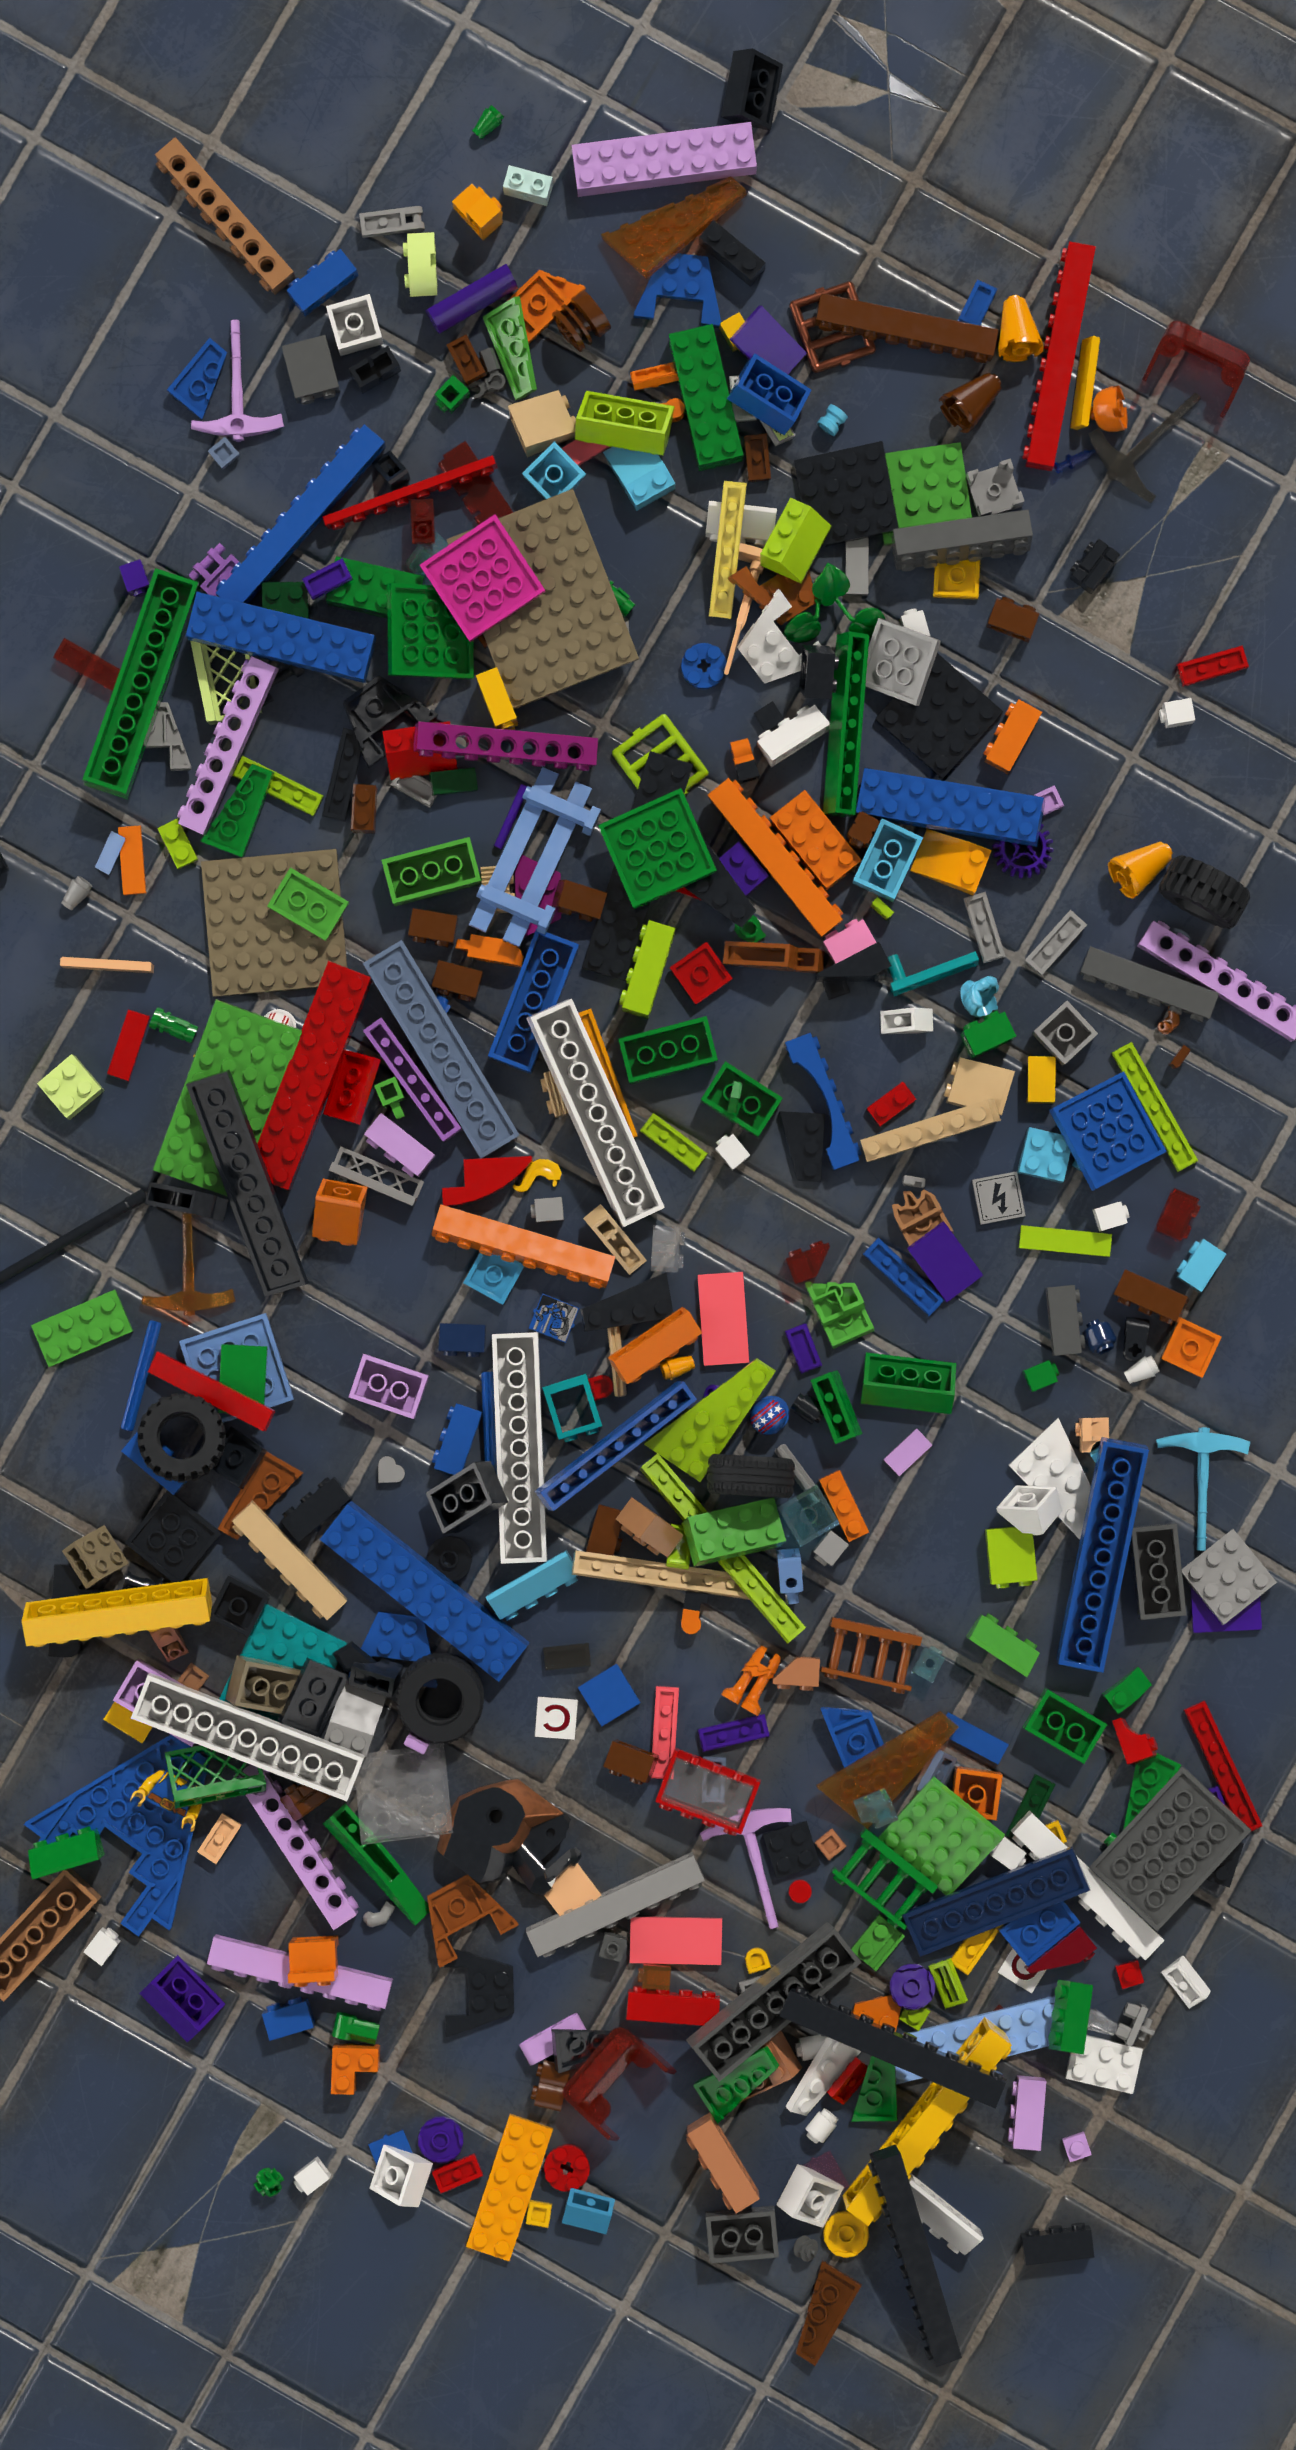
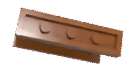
(886, 1638)

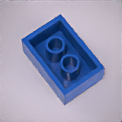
(769, 394)

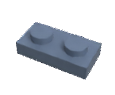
(939, 1767)

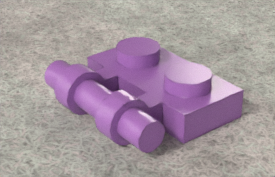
(222, 572)

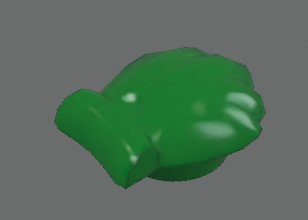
(751, 932)

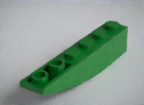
(378, 1864)

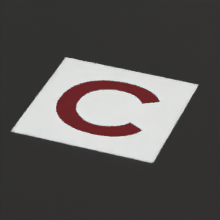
(556, 1718)
(1014, 1970)

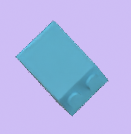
(640, 475)

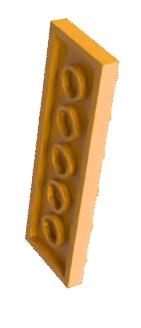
(509, 2187)

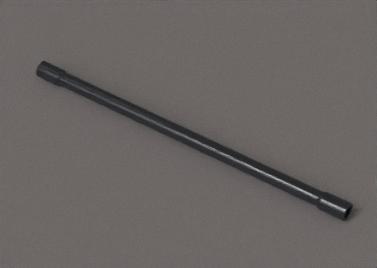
(127, 1204)

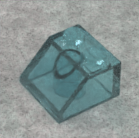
(807, 1515)

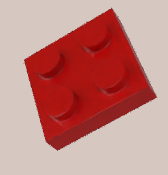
(701, 973)

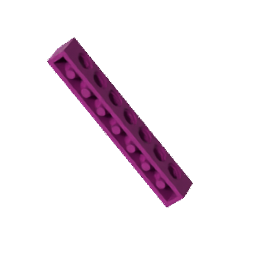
(585, 746)

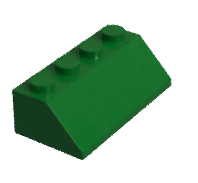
(908, 1383)

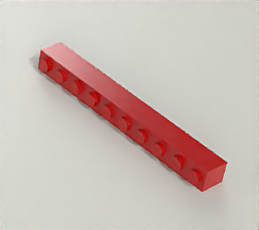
(1060, 356)

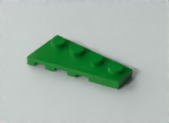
(237, 820)

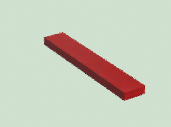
(211, 1390)
(1222, 1764)

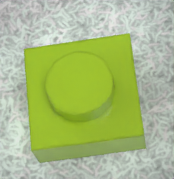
(914, 2018)

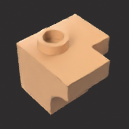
(1090, 1431)

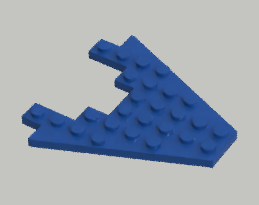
(145, 1828)

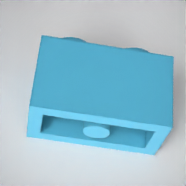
(1200, 1265)

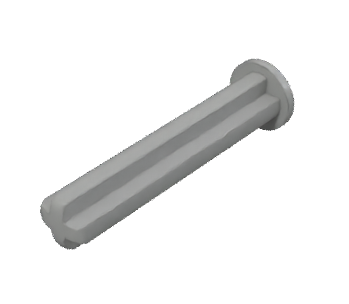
(801, 1476)

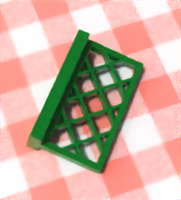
(212, 1791)

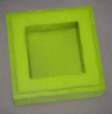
(882, 909)

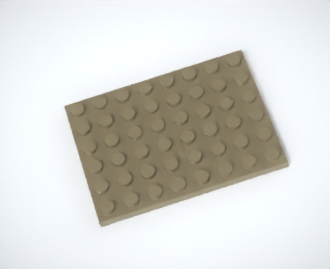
(574, 625)

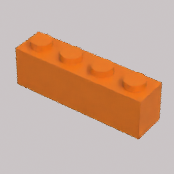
(655, 1345)

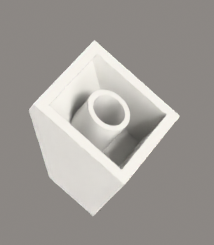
(1031, 1508)
(401, 2176)
(809, 2196)

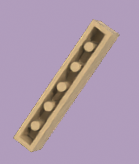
(930, 1130)
(289, 1560)

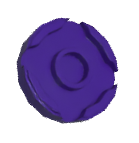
(912, 1987)
(440, 2139)

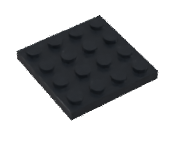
(849, 492)
(946, 721)

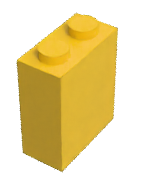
(497, 699)

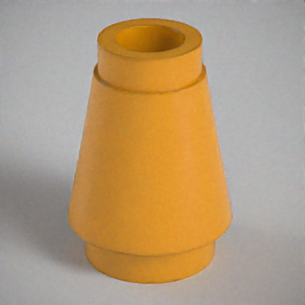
(675, 1367)

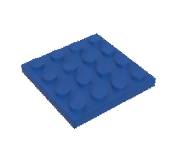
(1107, 1131)

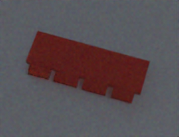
(481, 491)

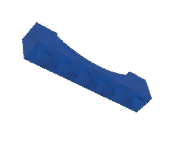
(805, 1054)

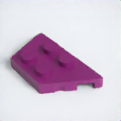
(522, 877)

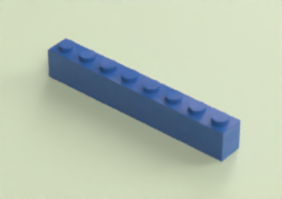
(615, 1445)

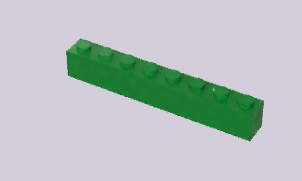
(846, 725)

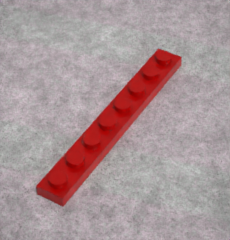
(417, 490)

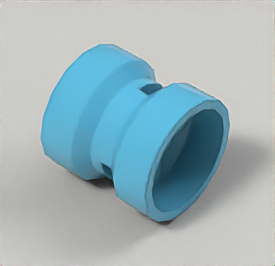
(832, 419)

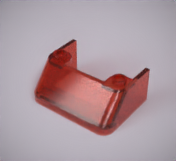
(1185, 337)
(602, 2069)

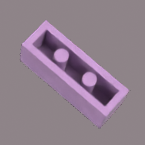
(399, 1146)
(1027, 2113)

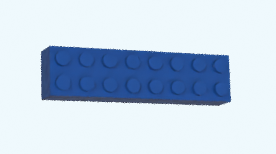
(281, 637)
(951, 807)

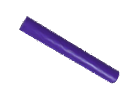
(511, 816)

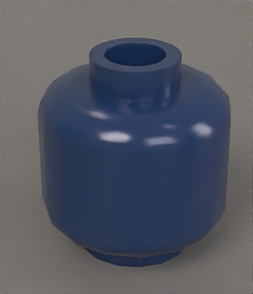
(1099, 1337)

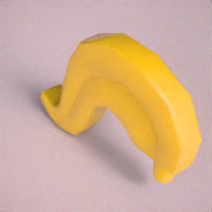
(540, 1167)

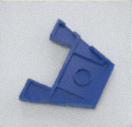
(683, 279)
(398, 1638)

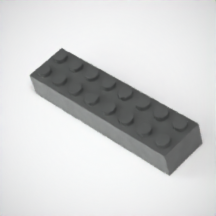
(756, 2012)

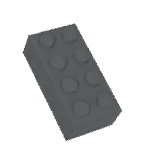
(1157, 1571)

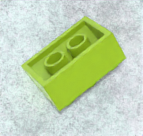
(795, 541)

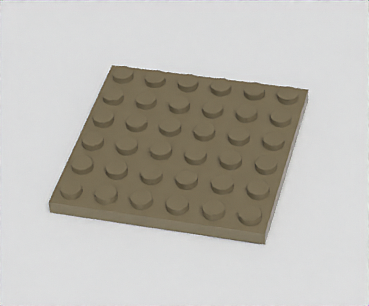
(252, 944)

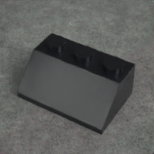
(752, 89)

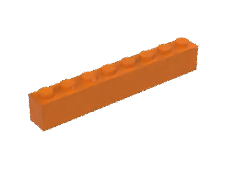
(775, 858)
(523, 1246)

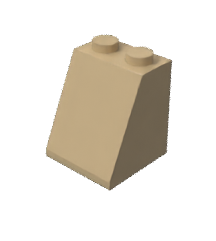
(542, 422)
(977, 1083)

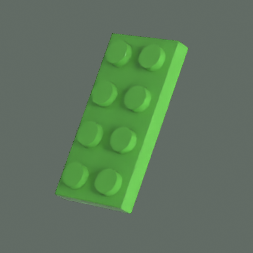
(82, 1328)

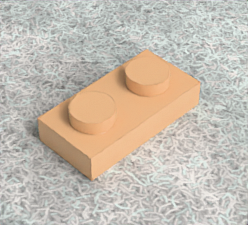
(219, 1838)

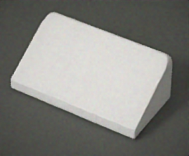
(1186, 1982)

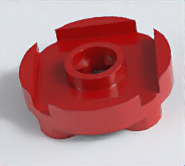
(562, 2155)

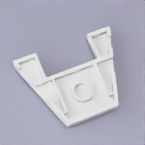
(766, 645)

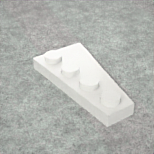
(823, 2071)

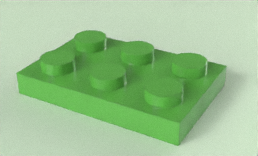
(308, 904)

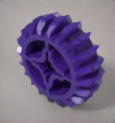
(1030, 855)

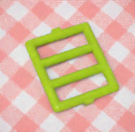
(676, 737)

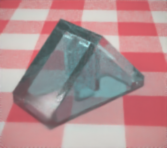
(424, 552)

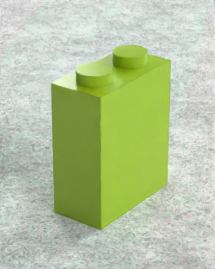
(1010, 1557)

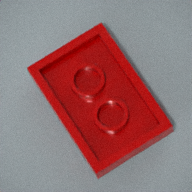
(352, 1087)

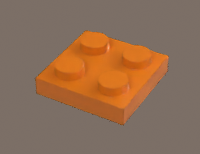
(1191, 1347)

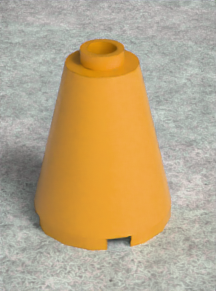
(1018, 331)
(1139, 867)

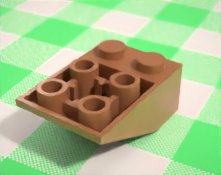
(787, 2060)

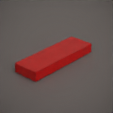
(1212, 666)
(128, 1045)

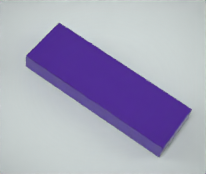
(733, 1732)

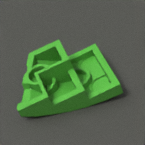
(840, 1311)

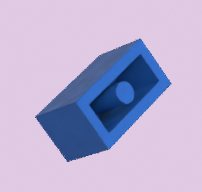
(288, 2018)

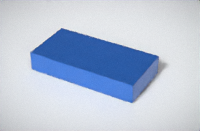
(978, 303)

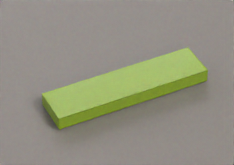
(285, 789)
(1065, 1241)

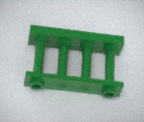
(887, 1856)

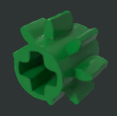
(268, 2182)

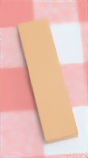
(108, 965)

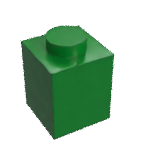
(1041, 1375)

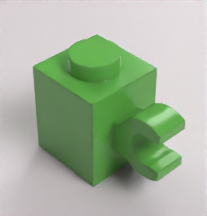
(390, 1095)

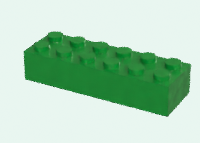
(705, 397)

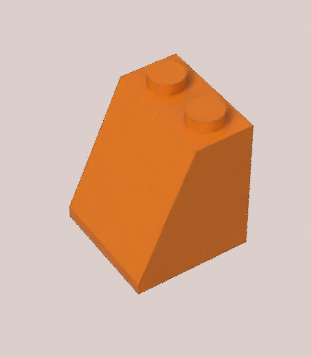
(339, 1212)

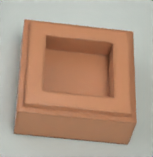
(830, 1844)

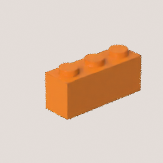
(1011, 736)
(843, 1505)

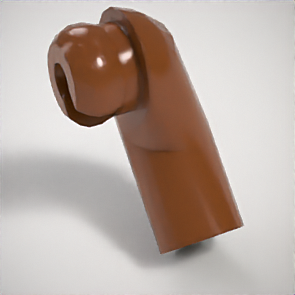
(1169, 1023)

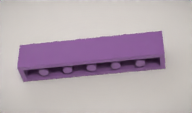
(412, 1080)

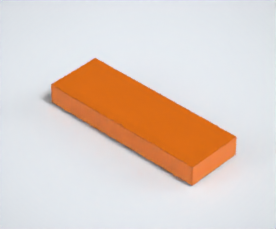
(132, 861)

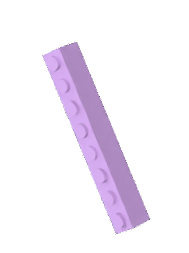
(274, 1965)

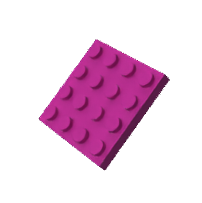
(482, 578)

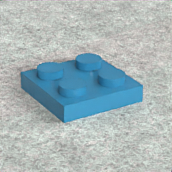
(493, 1276)

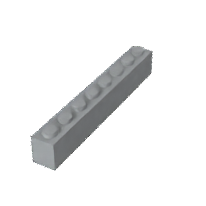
(615, 1904)

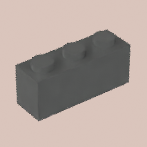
(1064, 1320)

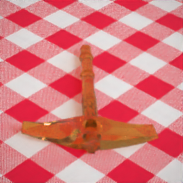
(189, 1299)

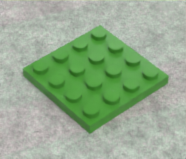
(928, 486)
(941, 1836)

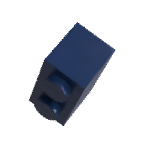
(462, 1338)

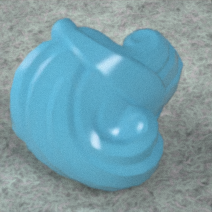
(979, 996)

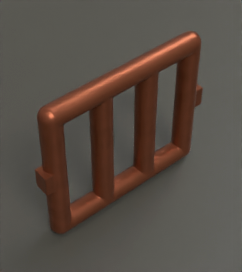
(811, 346)

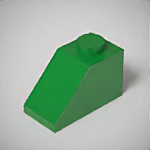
(1127, 1690)

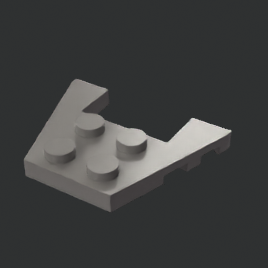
(166, 735)

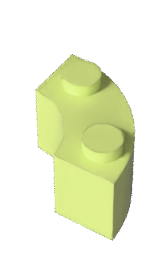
(421, 264)

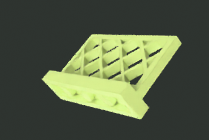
(207, 682)

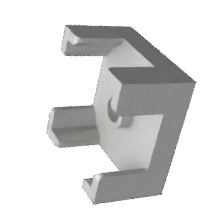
(994, 489)

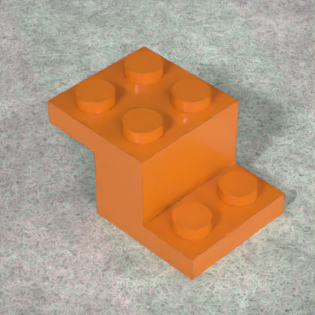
(313, 1960)

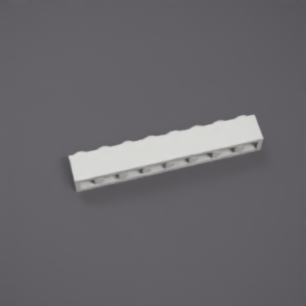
(1100, 1898)

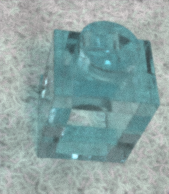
(920, 1667)

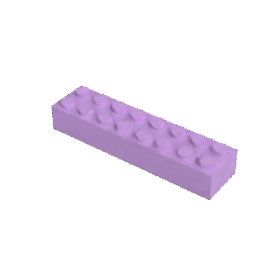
(664, 159)

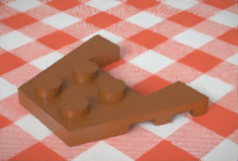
(797, 594)
(459, 1906)

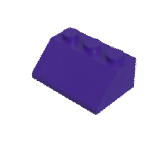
(182, 1998)

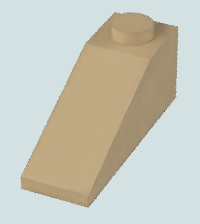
(615, 1239)

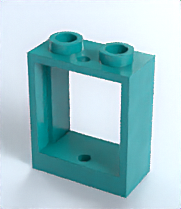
(564, 1385)

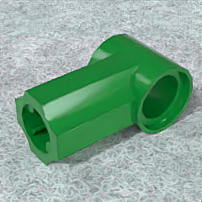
(349, 2027)

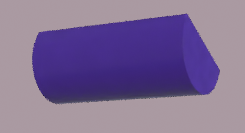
(472, 299)

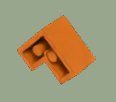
(347, 2061)

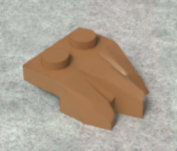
(918, 1215)

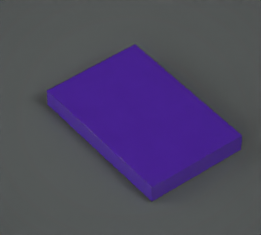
(769, 340)
(945, 1261)
(1205, 1621)

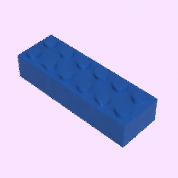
(536, 989)

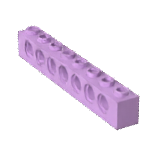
(266, 674)
(1151, 944)
(334, 1914)

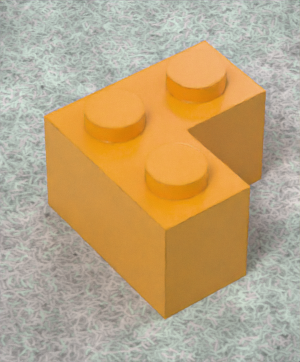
(479, 210)

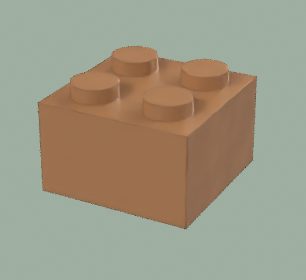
(648, 1528)

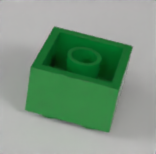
(988, 1034)

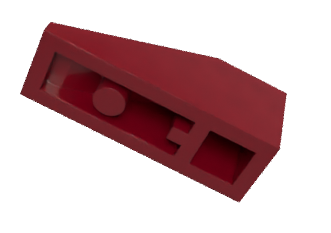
(1069, 1950)

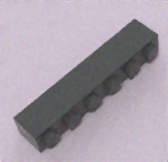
(1149, 984)

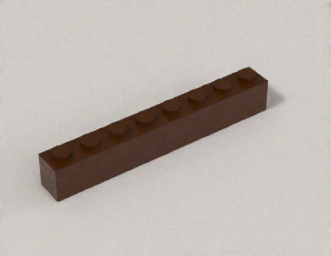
(906, 327)

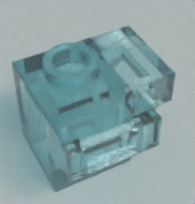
(876, 1808)

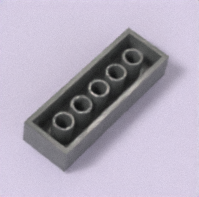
(962, 540)

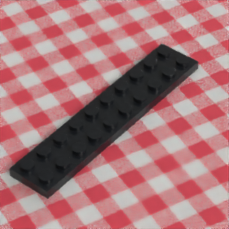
(620, 924)
(247, 1183)

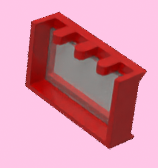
(707, 1792)

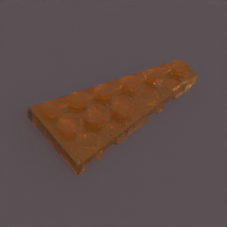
(669, 229)
(889, 1765)

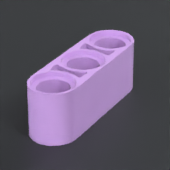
(541, 2045)

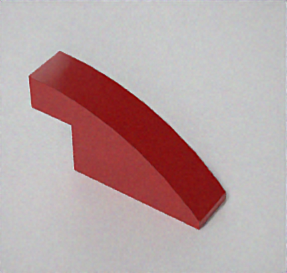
(485, 1178)

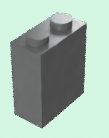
(311, 370)

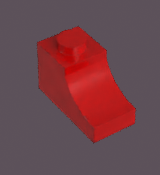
(1134, 1745)

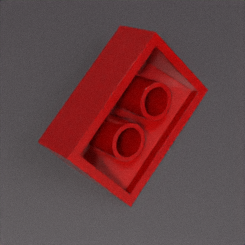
(405, 762)

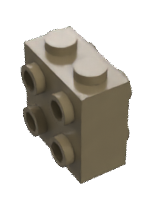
(95, 1557)

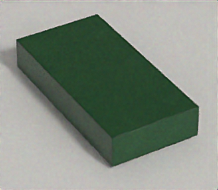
(453, 781)

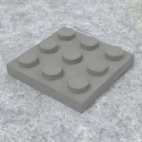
(900, 661)
(1228, 1577)

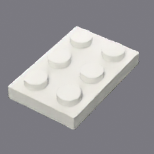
(1105, 2064)

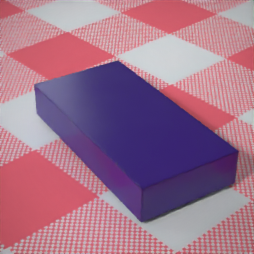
(327, 579)
(803, 1348)

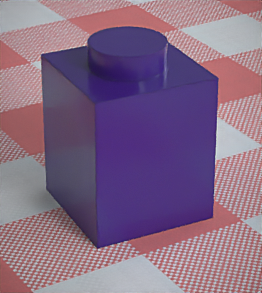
(135, 578)

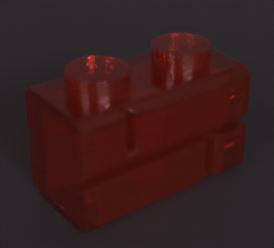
(1177, 1215)

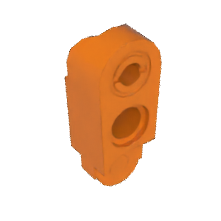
(491, 950)

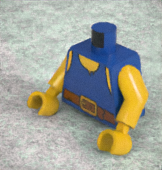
(159, 1792)

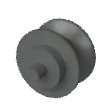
(805, 2248)

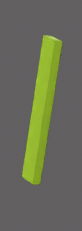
(1155, 1107)

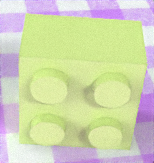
(70, 1087)

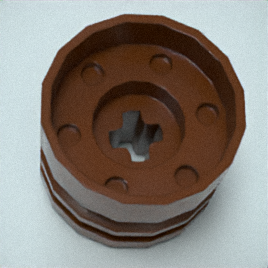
(583, 319)

